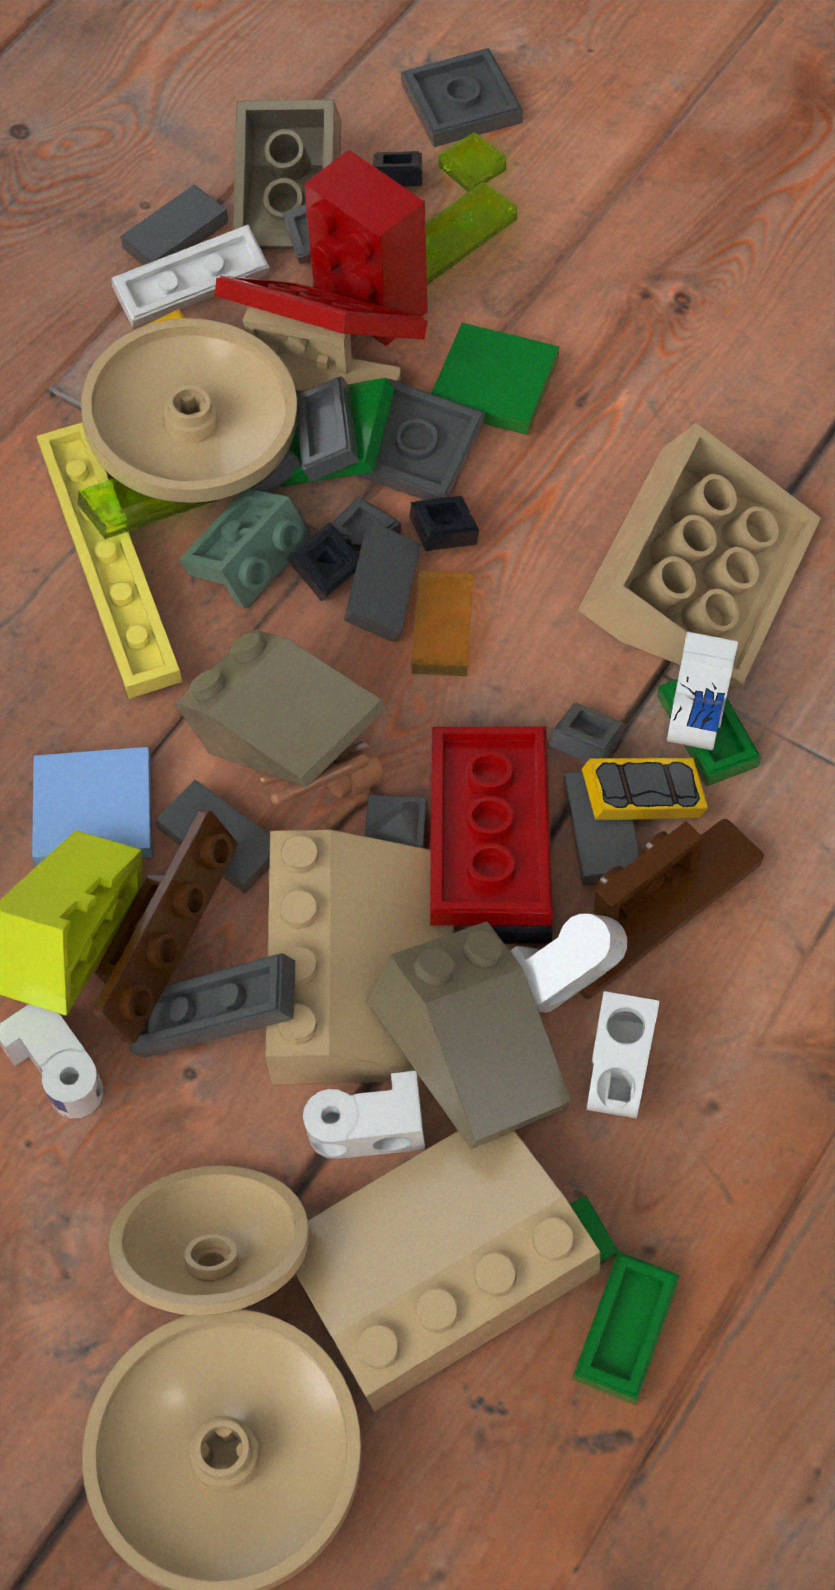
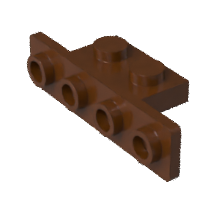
(670, 886)
(161, 927)

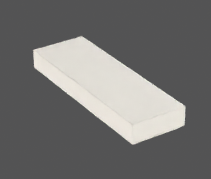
(188, 275)

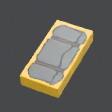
(644, 788)

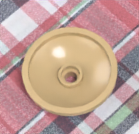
(208, 1240)

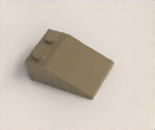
(275, 154)
(277, 709)
(471, 1032)

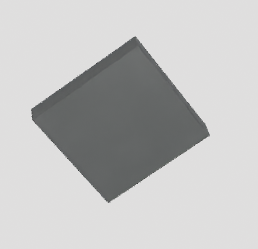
(461, 97)
(425, 443)

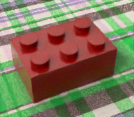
(367, 236)

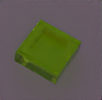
(472, 161)

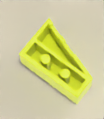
(65, 919)

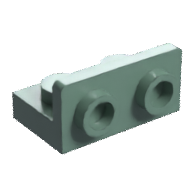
(247, 544)

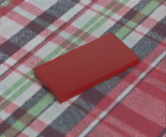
(321, 308)
(490, 827)

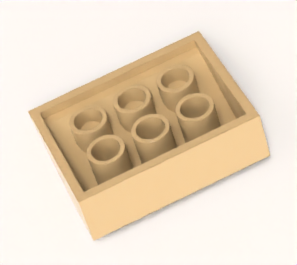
(701, 554)
(340, 914)
(441, 1260)

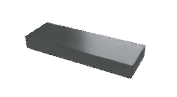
(220, 1005)

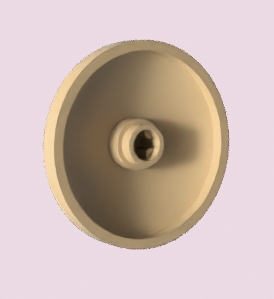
(189, 410)
(222, 1453)

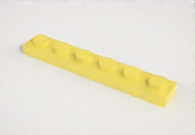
(110, 570)

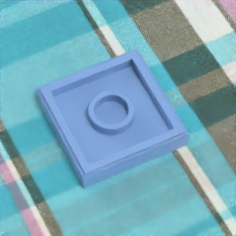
(92, 793)

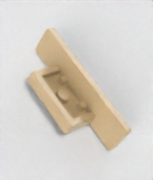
(313, 352)

